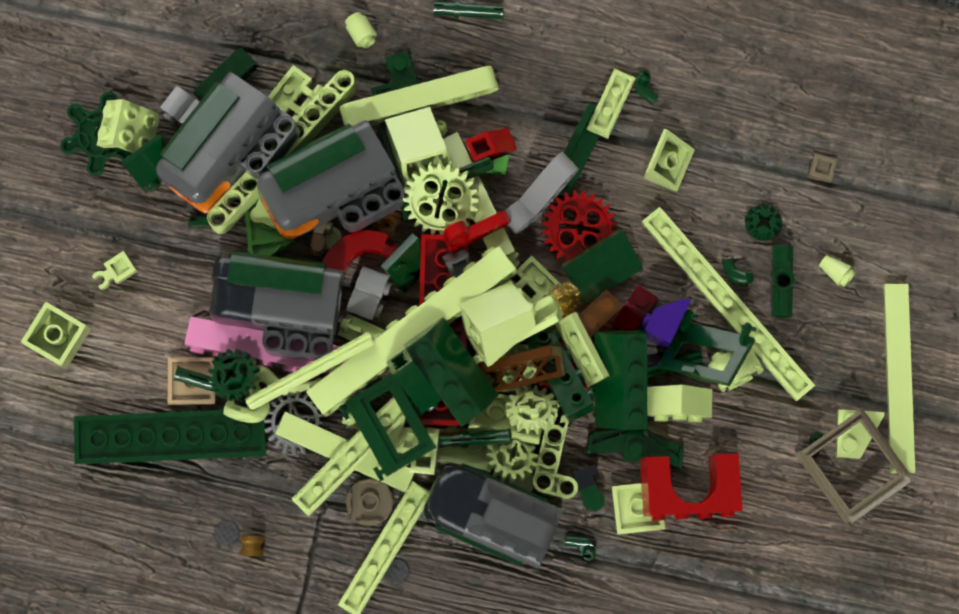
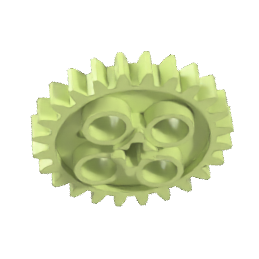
(420, 192)

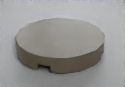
(369, 502)

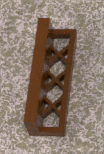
(521, 361)

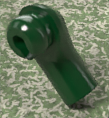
(642, 87)
(737, 276)
(583, 544)

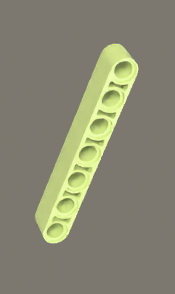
(420, 96)

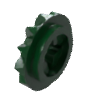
(763, 233)

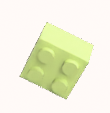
(56, 335)

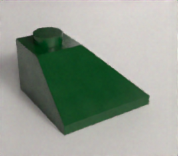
(143, 164)

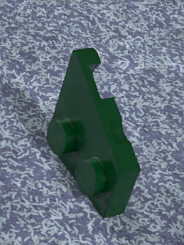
(404, 264)

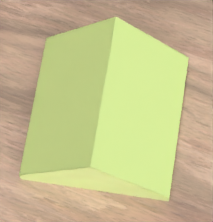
(669, 161)

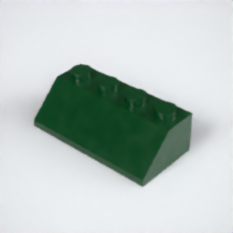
(451, 371)
(623, 394)

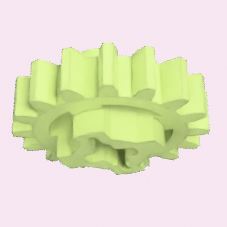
(531, 409)
(521, 464)

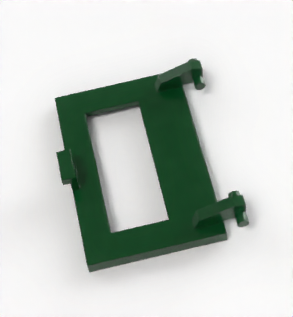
(710, 337)
(374, 432)

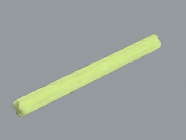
(310, 371)

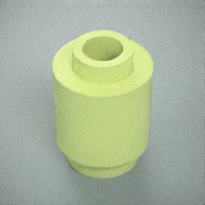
(360, 30)

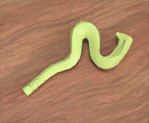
(253, 416)

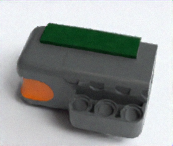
(223, 141)
(331, 180)

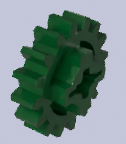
(240, 364)

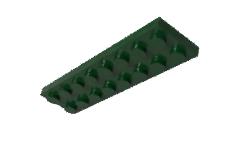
(165, 437)

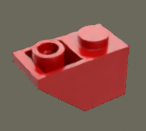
(490, 144)

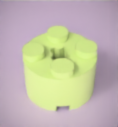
(744, 375)

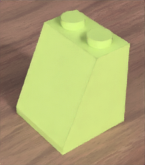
(415, 142)
(497, 321)

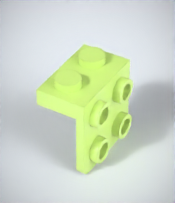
(126, 125)

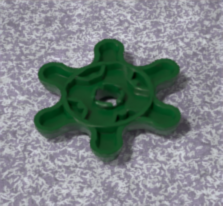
(86, 136)

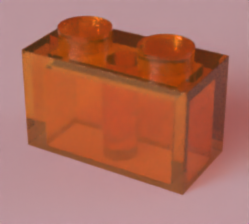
(600, 313)

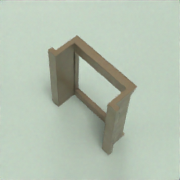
(877, 497)

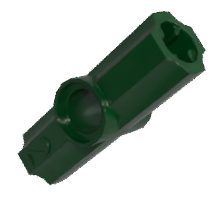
(782, 296)

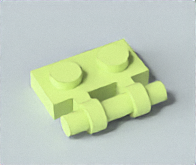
(291, 88)
(536, 278)

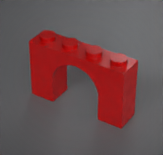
(661, 500)

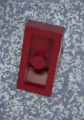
(635, 309)

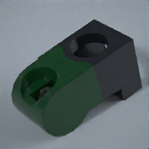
(590, 496)

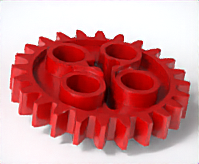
(581, 207)

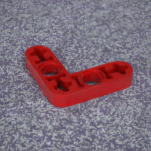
(458, 235)

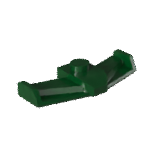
(635, 445)

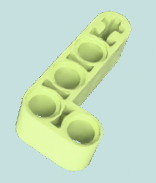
(551, 471)

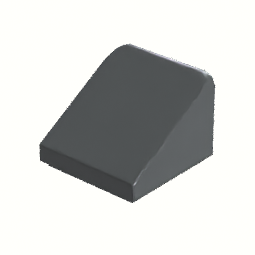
(456, 262)

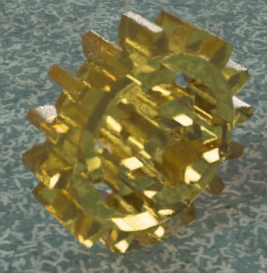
(566, 296)

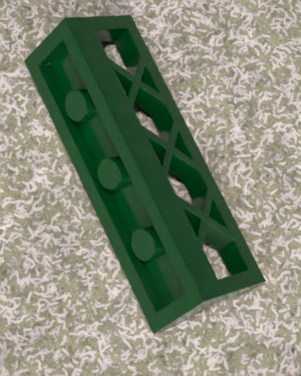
(580, 147)

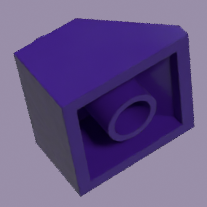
(664, 322)

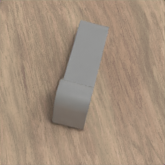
(541, 193)

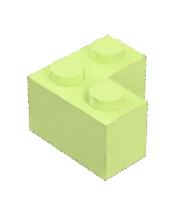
(679, 402)

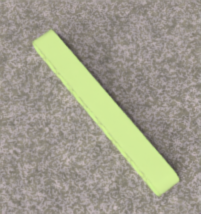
(310, 129)

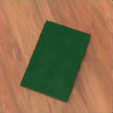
(602, 266)

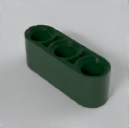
(237, 63)

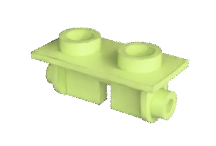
(354, 327)

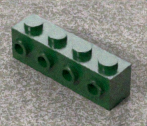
(568, 389)

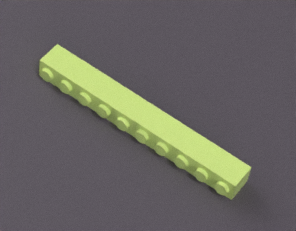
(370, 364)

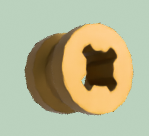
(251, 546)

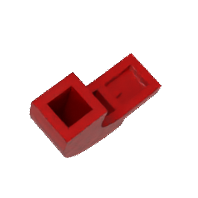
(356, 244)

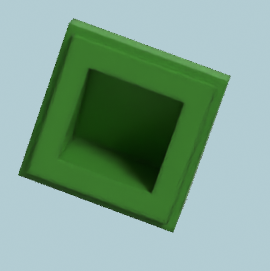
(500, 166)

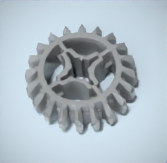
(290, 402)

